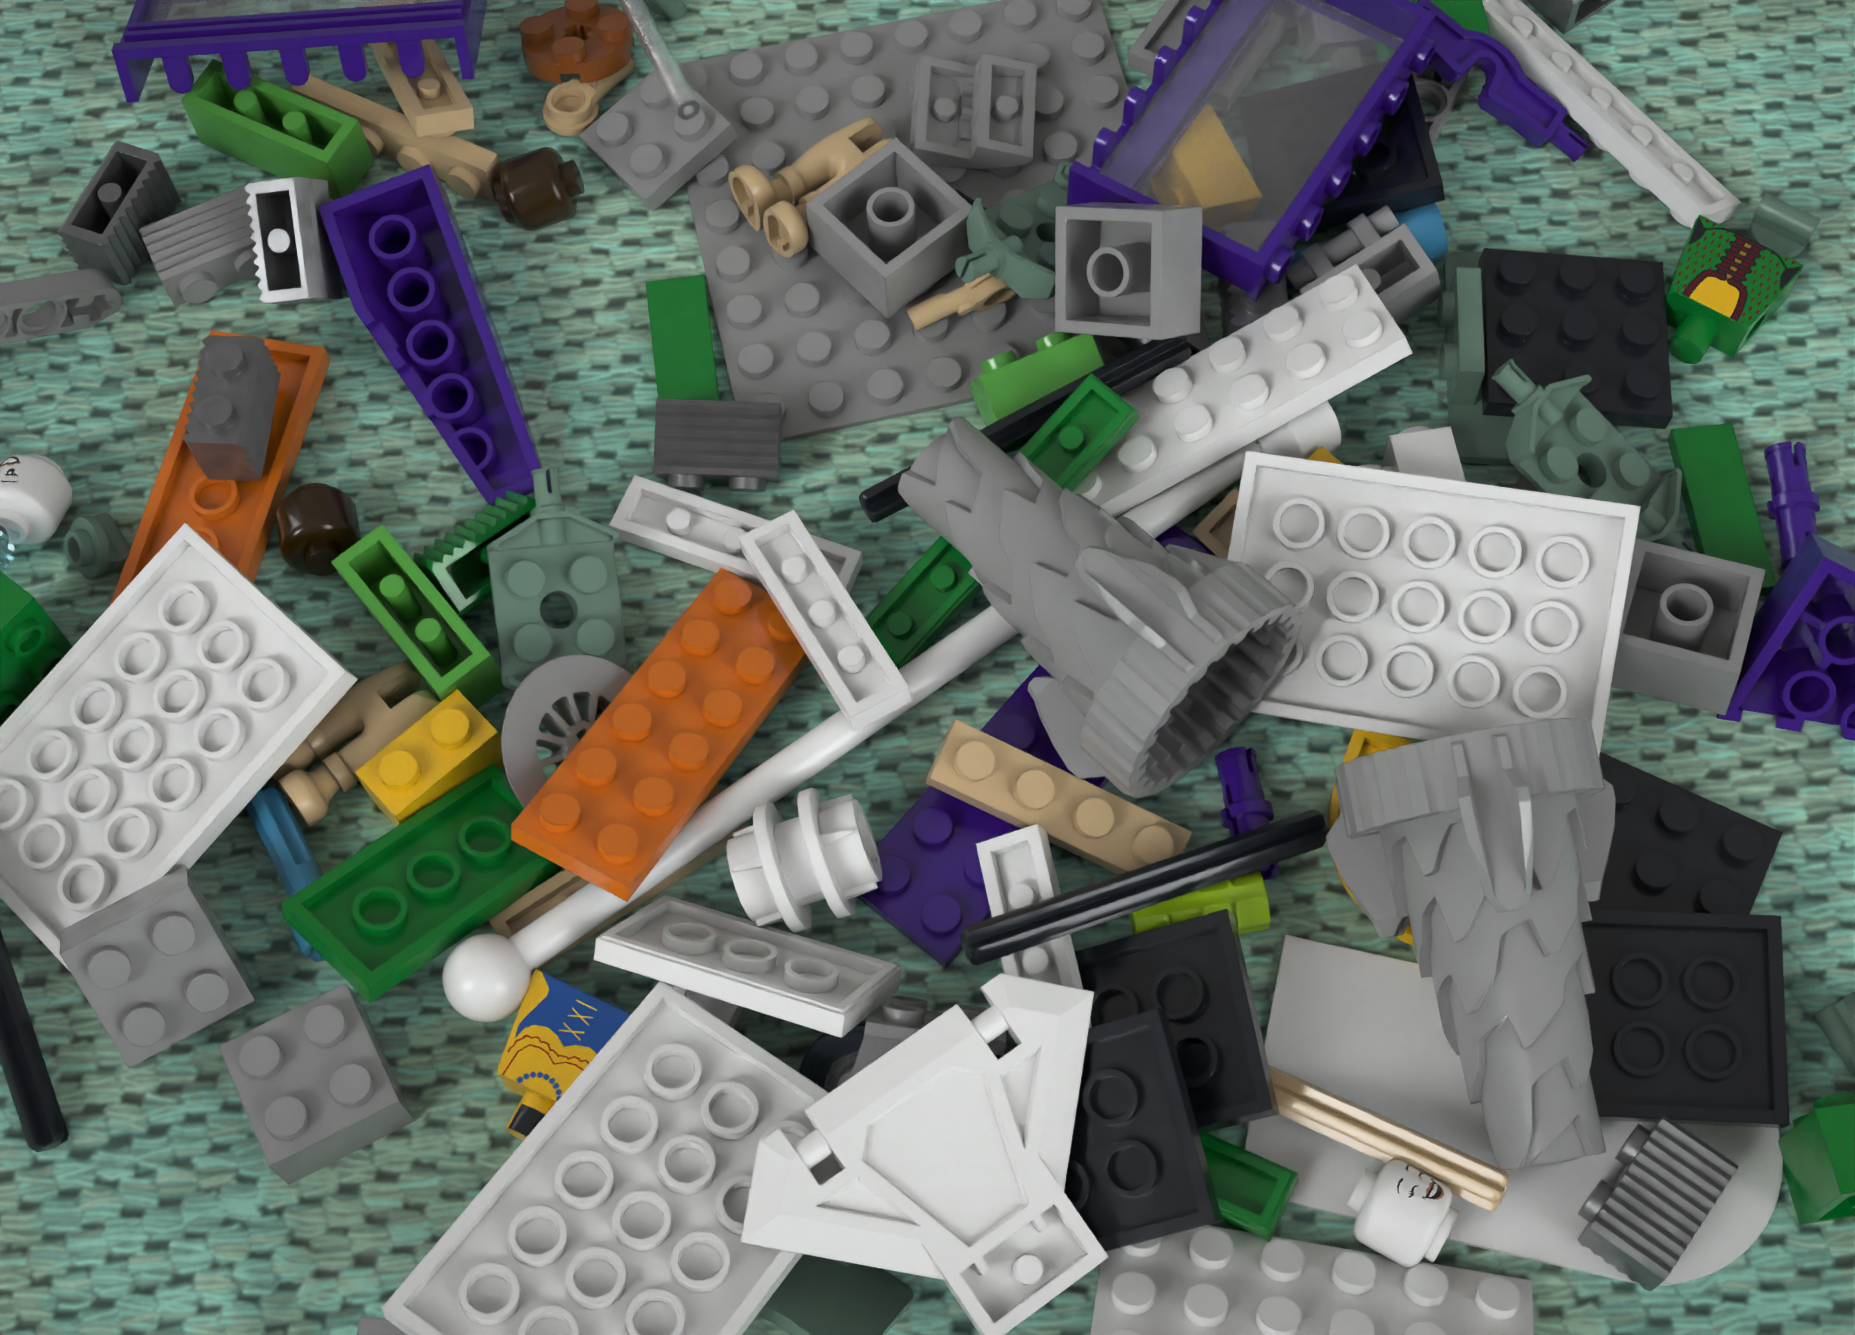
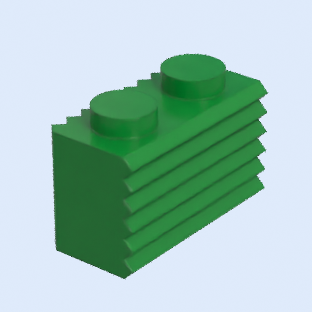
(460, 561)

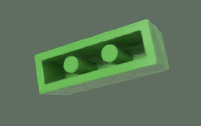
(278, 130)
(418, 619)

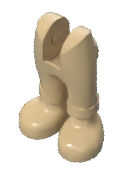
(780, 203)
(363, 710)

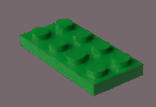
(419, 886)

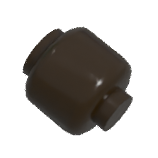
(538, 189)
(316, 527)

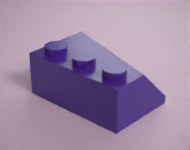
(1804, 644)

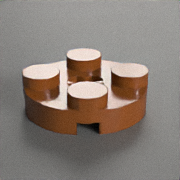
(577, 40)

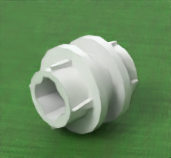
(803, 860)

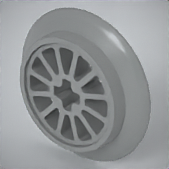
(558, 680)

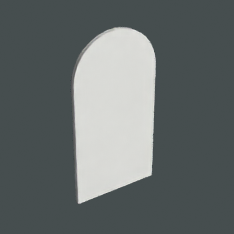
(1378, 1040)

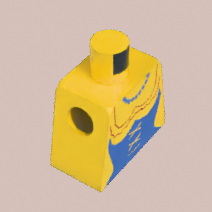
(552, 1045)

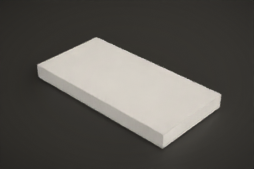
(750, 965)

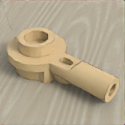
(574, 105)
(977, 296)

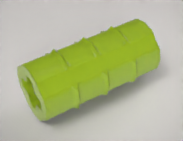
(1241, 895)

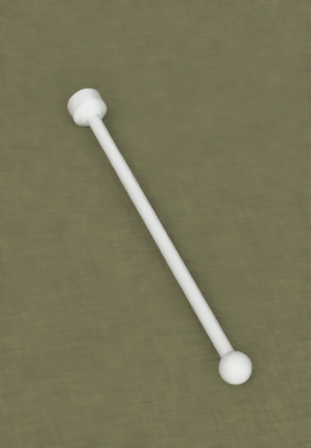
(491, 972)

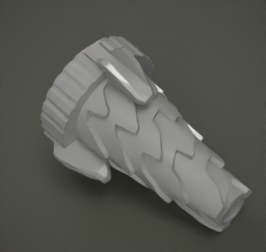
(1142, 640)
(1494, 863)

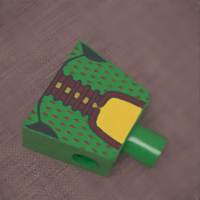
(1723, 291)

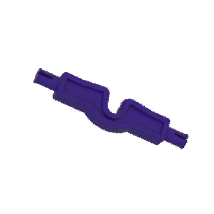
(1506, 90)

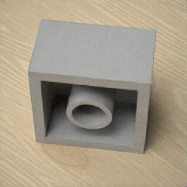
(890, 227)
(1128, 269)
(1685, 626)
(156, 966)
(316, 1084)

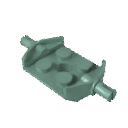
(1010, 235)
(1561, 429)
(560, 556)

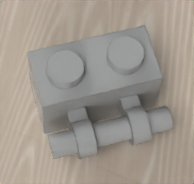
(1392, 264)

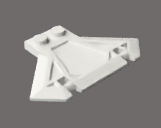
(947, 1159)

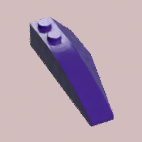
(432, 321)

